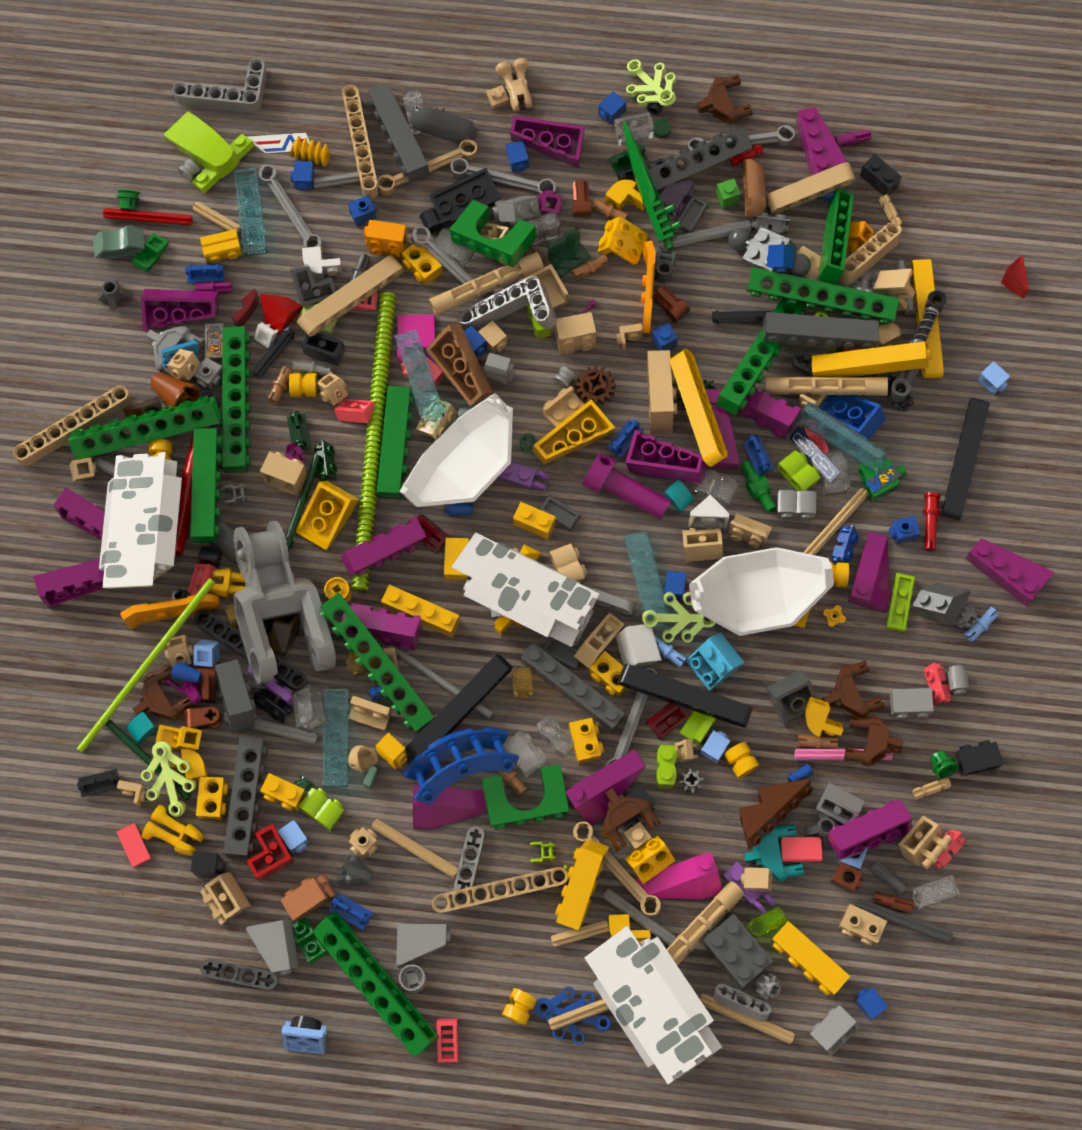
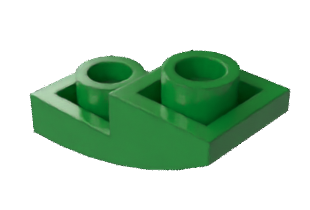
(307, 941)

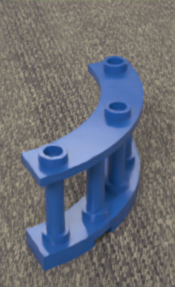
(453, 745)

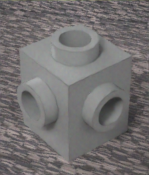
(208, 374)

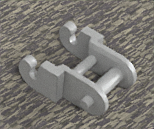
(236, 499)

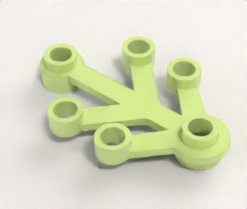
(664, 97)
(682, 618)
(168, 776)

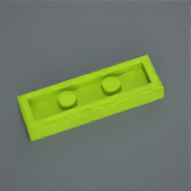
(900, 602)

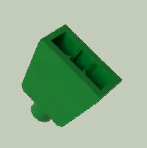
(866, 473)

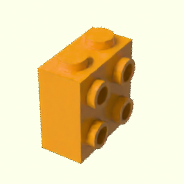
(386, 238)

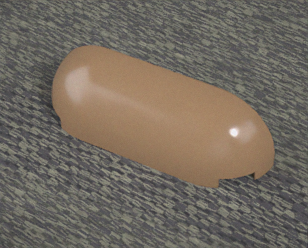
(753, 188)

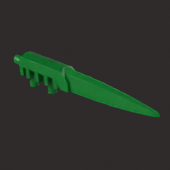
(654, 205)

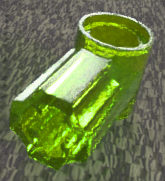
(767, 922)

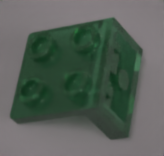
(567, 252)

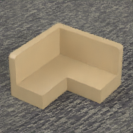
(895, 284)
(555, 288)

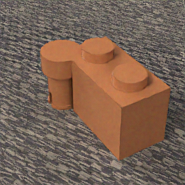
(307, 897)

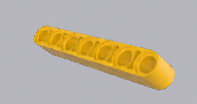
(924, 284)
(698, 408)

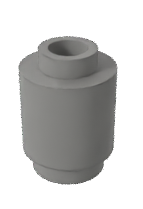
(958, 680)

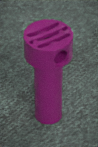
(605, 476)

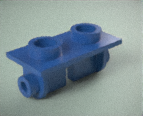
(205, 273)
(622, 441)
(758, 455)
(847, 537)
(350, 911)

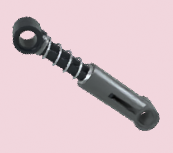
(931, 312)

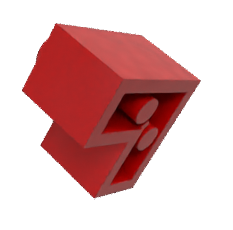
(274, 855)

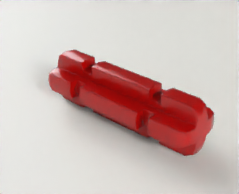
(750, 153)

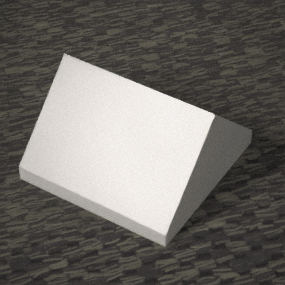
(708, 513)
(638, 646)

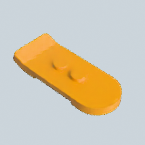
(648, 280)
(164, 610)

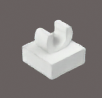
(265, 335)

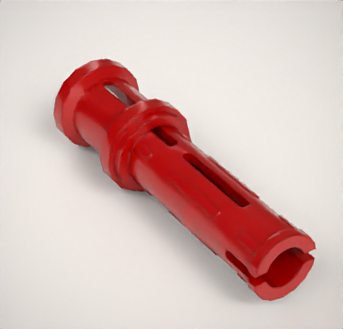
(931, 512)

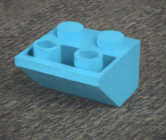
(715, 661)

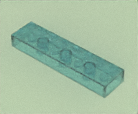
(250, 212)
(419, 376)
(843, 437)
(645, 574)
(336, 739)

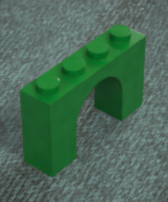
(506, 250)
(502, 813)

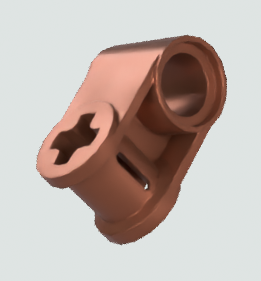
(199, 718)

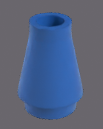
(459, 509)
(183, 672)

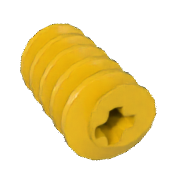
(309, 152)

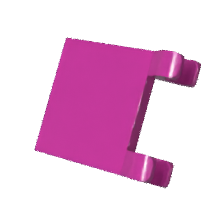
(425, 327)

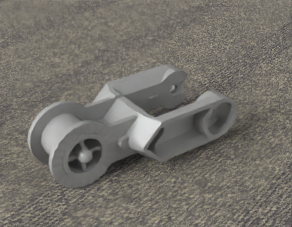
(275, 593)

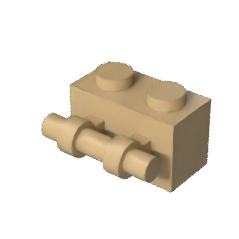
(702, 544)
(922, 840)
(224, 897)

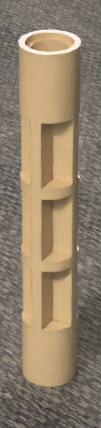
(485, 284)
(827, 386)
(705, 921)

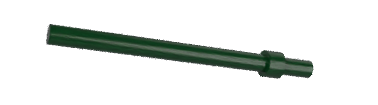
(302, 500)
(142, 754)

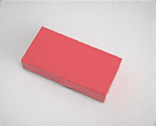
(134, 845)

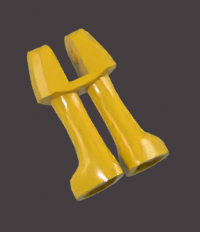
(228, 577)
(160, 816)

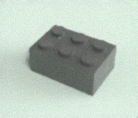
(236, 696)
(737, 951)

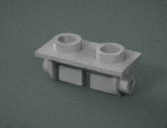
(777, 222)

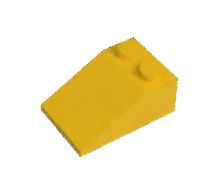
(326, 514)

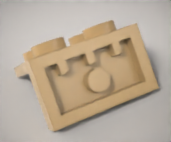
(749, 531)

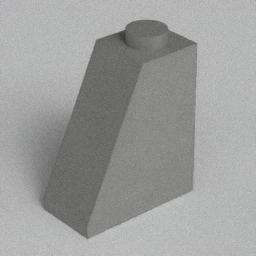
(419, 941)
(276, 945)

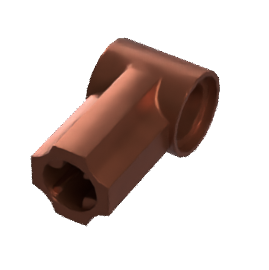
(581, 200)
(674, 307)
(207, 683)

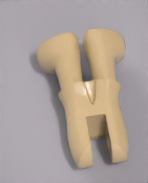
(516, 88)

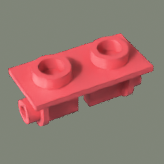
(935, 675)
(954, 846)

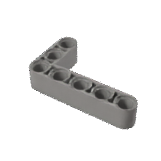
(226, 94)
(509, 300)

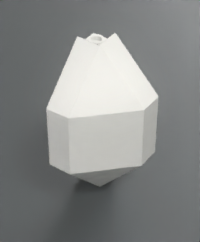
(464, 457)
(761, 589)

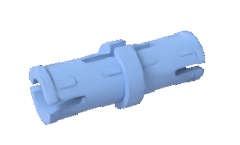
(981, 624)
(668, 652)

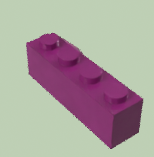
(176, 306)

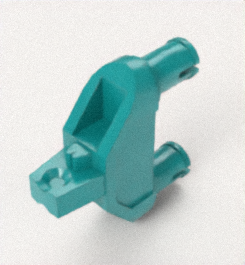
(768, 854)

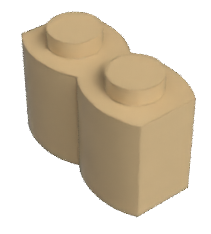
(566, 562)

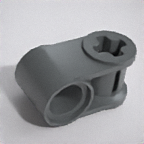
(665, 261)

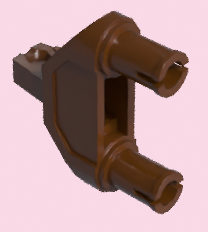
(719, 102)
(846, 693)
(155, 700)
(878, 742)
(623, 810)

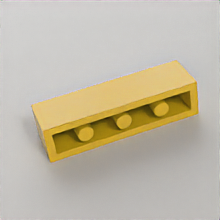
(431, 614)
(810, 959)

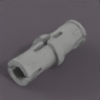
(306, 367)

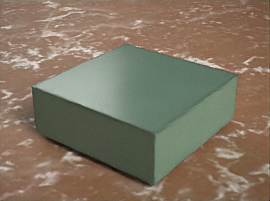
(371, 777)

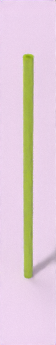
(145, 666)

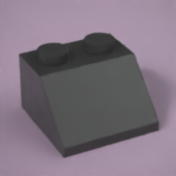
(941, 603)
(791, 697)

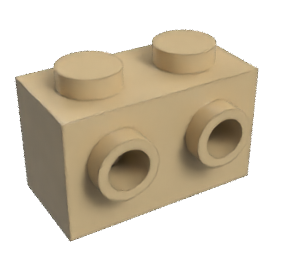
(862, 925)

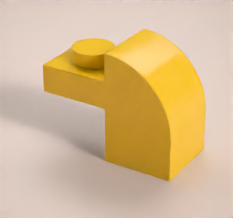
(624, 192)
(816, 718)
(179, 738)
(198, 766)
(619, 922)

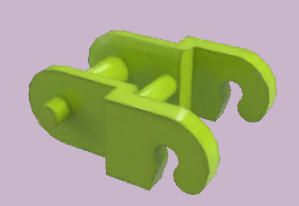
(550, 857)

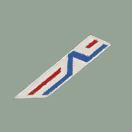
(277, 143)

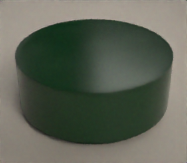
(661, 128)

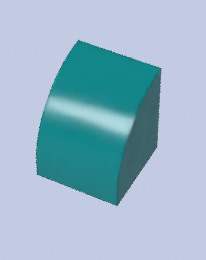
(679, 496)
(141, 728)

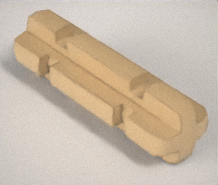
(890, 209)
(931, 788)

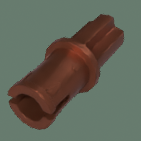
(893, 902)

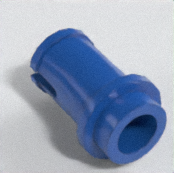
(375, 693)
(802, 773)

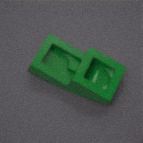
(150, 255)

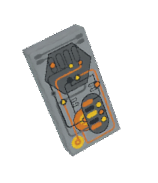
(213, 341)

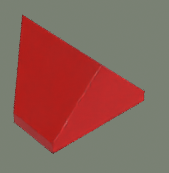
(1015, 278)
(279, 311)

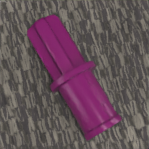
(853, 138)
(221, 287)
(192, 691)

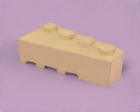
(661, 392)

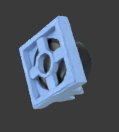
(304, 1035)

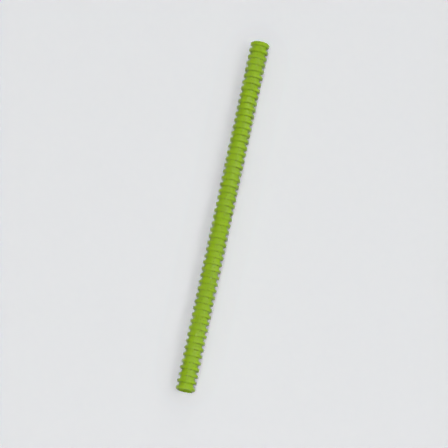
(375, 430)

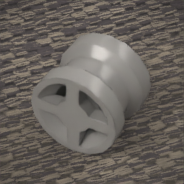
(189, 170)
(564, 377)

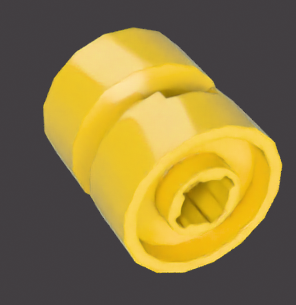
(303, 385)
(160, 446)
(840, 574)
(337, 585)
(741, 759)
(519, 1007)

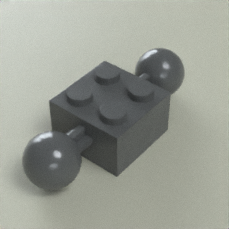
(757, 250)

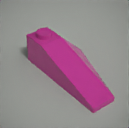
(689, 879)

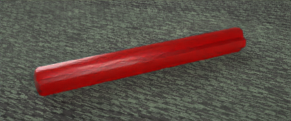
(146, 216)

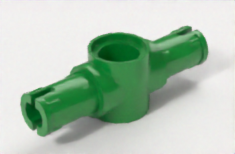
(758, 486)

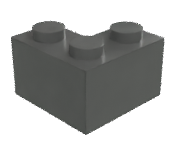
(309, 290)

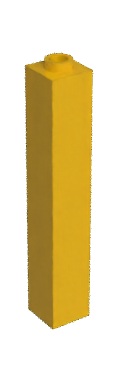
(872, 361)

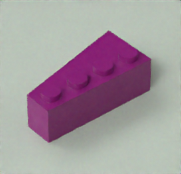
(550, 138)
(817, 141)
(771, 413)
(725, 428)
(663, 460)
(80, 513)
(383, 548)
(1010, 571)
(69, 583)
(388, 627)
(871, 830)

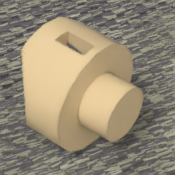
(361, 759)

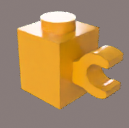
(859, 234)

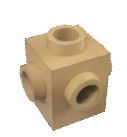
(183, 364)
(332, 389)
(179, 650)
(368, 847)

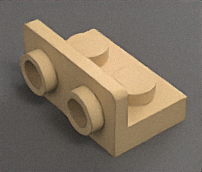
(562, 406)
(437, 427)
(369, 713)

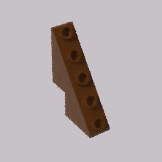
(774, 807)

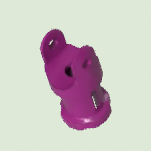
(297, 452)

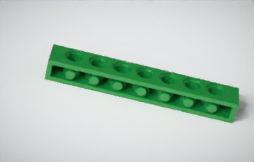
(888, 303)
(758, 355)
(83, 449)
(235, 462)
(338, 603)
(384, 988)

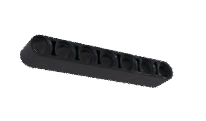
(965, 459)
(230, 633)
(685, 695)
(461, 705)

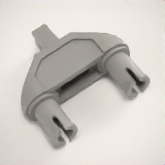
(168, 339)

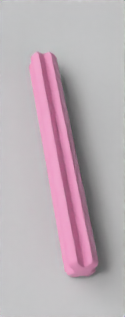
(826, 754)

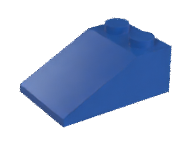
(855, 412)

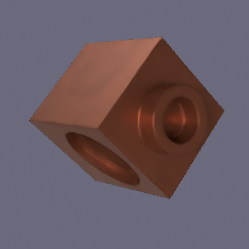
(838, 880)

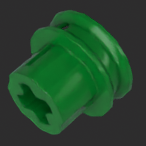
(128, 199)
(943, 764)

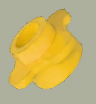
(835, 611)

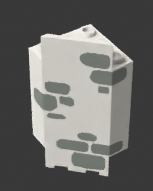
(140, 521)
(525, 590)
(653, 1003)

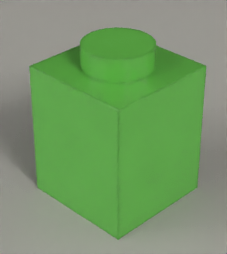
(728, 193)

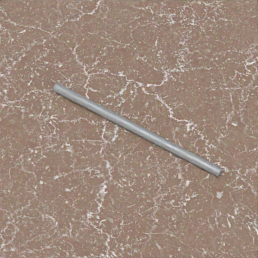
(433, 676)

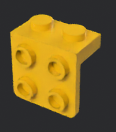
(623, 240)

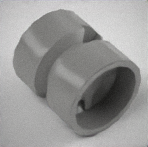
(412, 979)

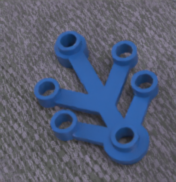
(552, 1010)

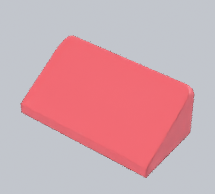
(354, 410)
(200, 575)
(801, 849)

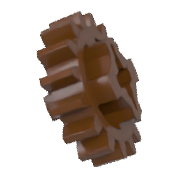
(590, 379)

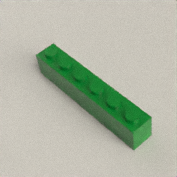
(836, 236)
(394, 442)
(205, 485)

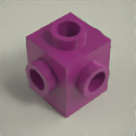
(553, 199)

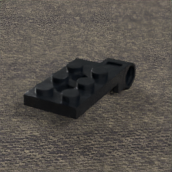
(445, 200)

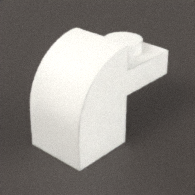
(318, 266)

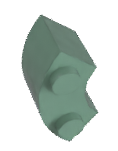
(118, 243)

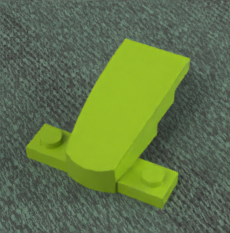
(207, 149)

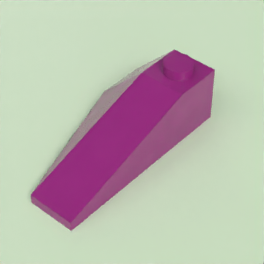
(872, 577)
(589, 794)
(448, 807)

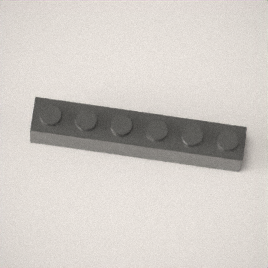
(398, 133)
(820, 331)
(572, 687)

